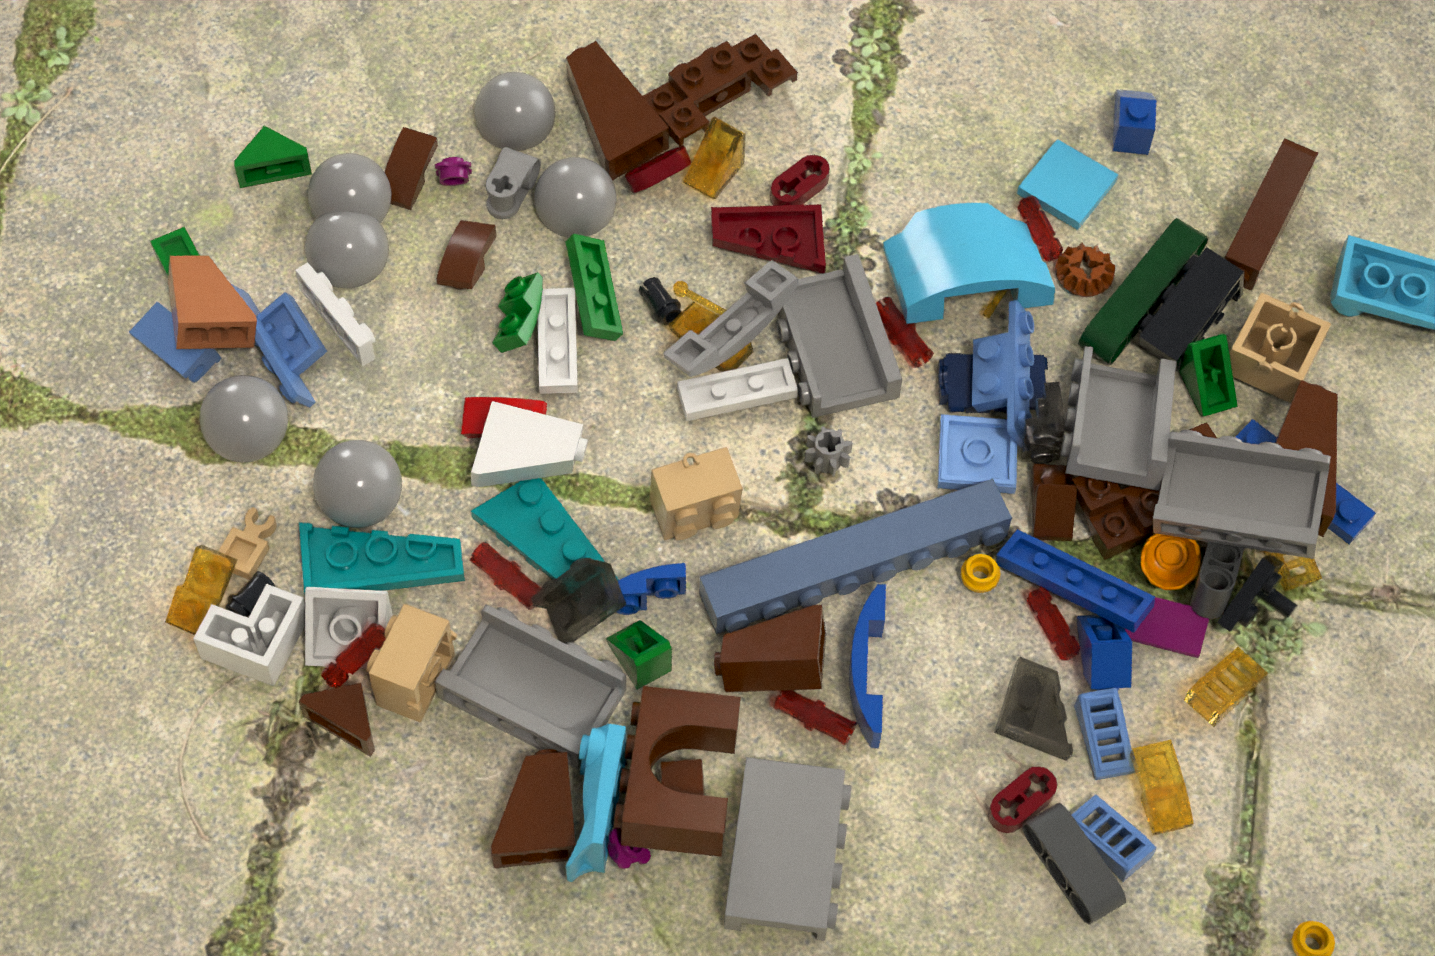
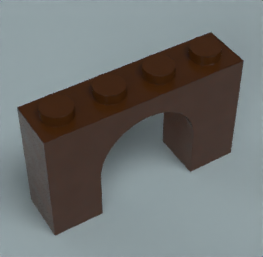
(654, 813)

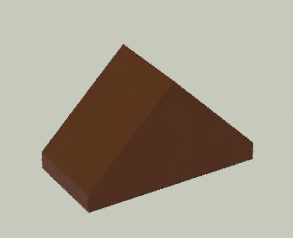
(341, 713)

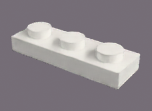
(336, 313)
(557, 342)
(737, 389)

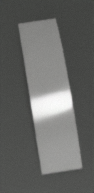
(738, 325)

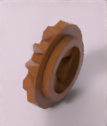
(1073, 277)

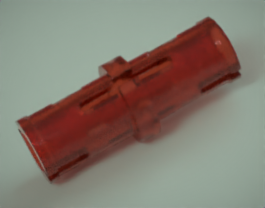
(903, 334)
(505, 574)
(815, 715)

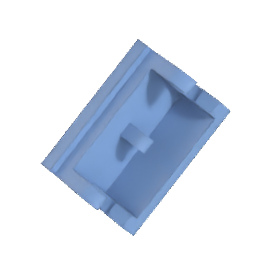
(157, 334)

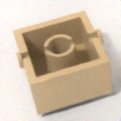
(1277, 346)
(695, 494)
(410, 661)

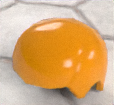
(1170, 561)

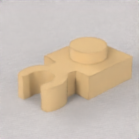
(249, 544)

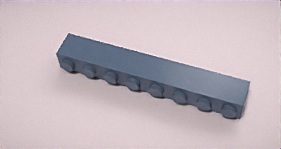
(854, 557)

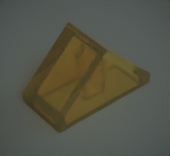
(717, 158)

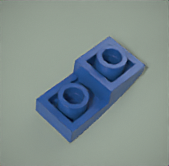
(659, 581)

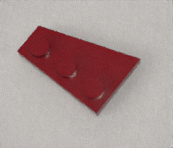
(774, 233)

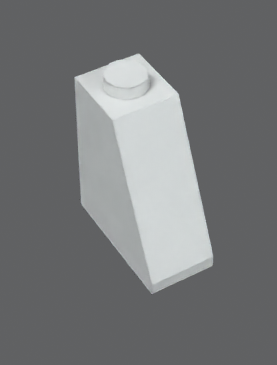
(525, 446)

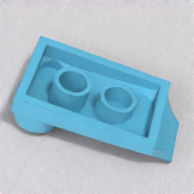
(1384, 283)
(602, 767)

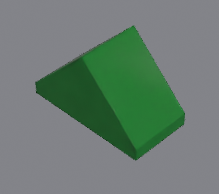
(271, 159)
(1209, 375)
(641, 653)

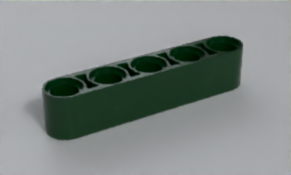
(1141, 291)

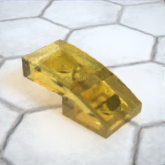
(1162, 787)

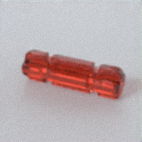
(1040, 228)
(1053, 624)
(354, 656)

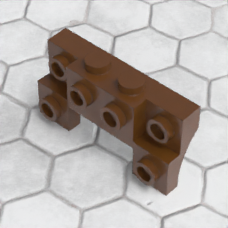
(715, 80)
(1118, 516)

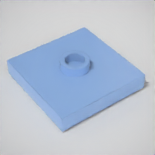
(976, 452)

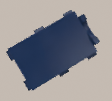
(956, 382)

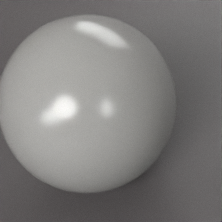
(515, 111)
(349, 185)
(575, 197)
(347, 248)
(243, 418)
(357, 483)

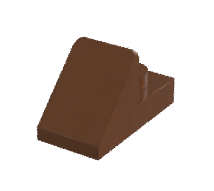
(1052, 503)

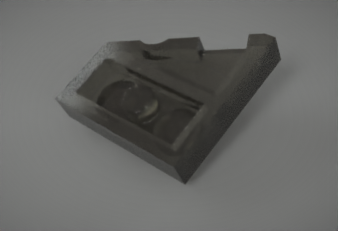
(1034, 710)

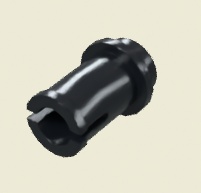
(660, 301)
(247, 597)

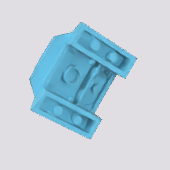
(964, 253)

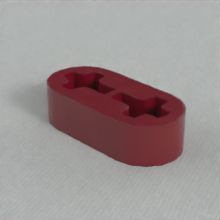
(658, 169)
(796, 179)
(1016, 792)

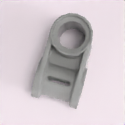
(510, 182)

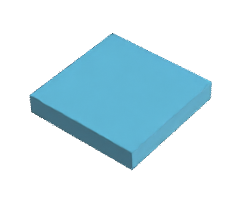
(1068, 184)

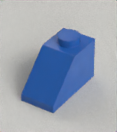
(1134, 121)
(1104, 653)

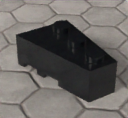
(1191, 306)

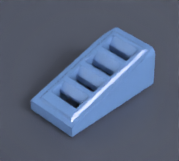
(1100, 700)
(1132, 837)

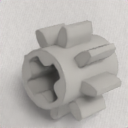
(827, 441)

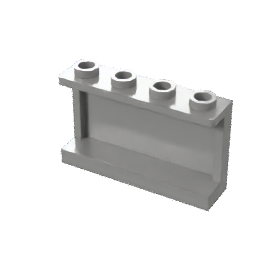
(838, 342)
(1118, 423)
(1242, 494)
(532, 684)
(787, 847)

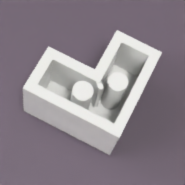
(253, 644)

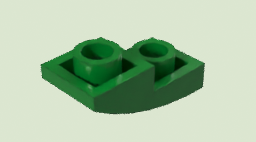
(521, 307)

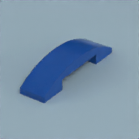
(866, 706)

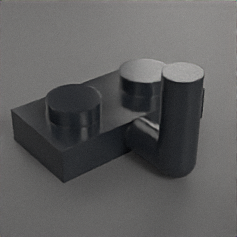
(1258, 585)

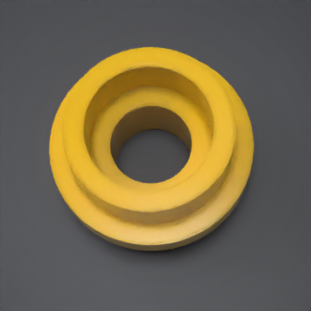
(984, 564)
(1314, 930)

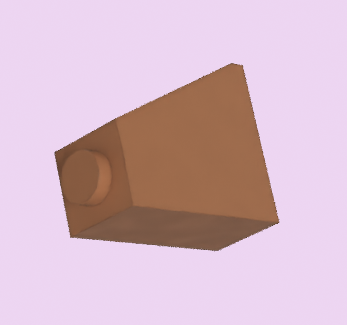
(207, 307)

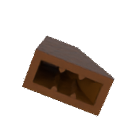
(775, 654)
(538, 814)

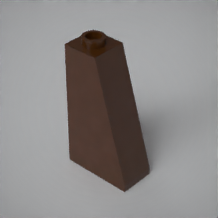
(614, 112)
(1271, 210)
(1313, 425)

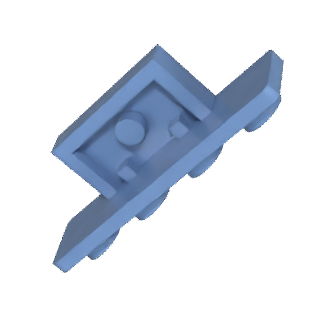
(287, 344)
(1003, 371)

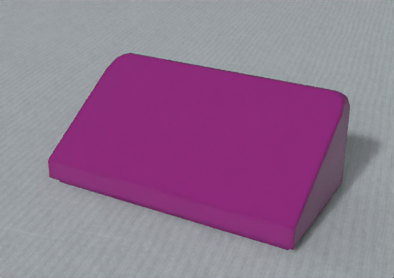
(1172, 628)

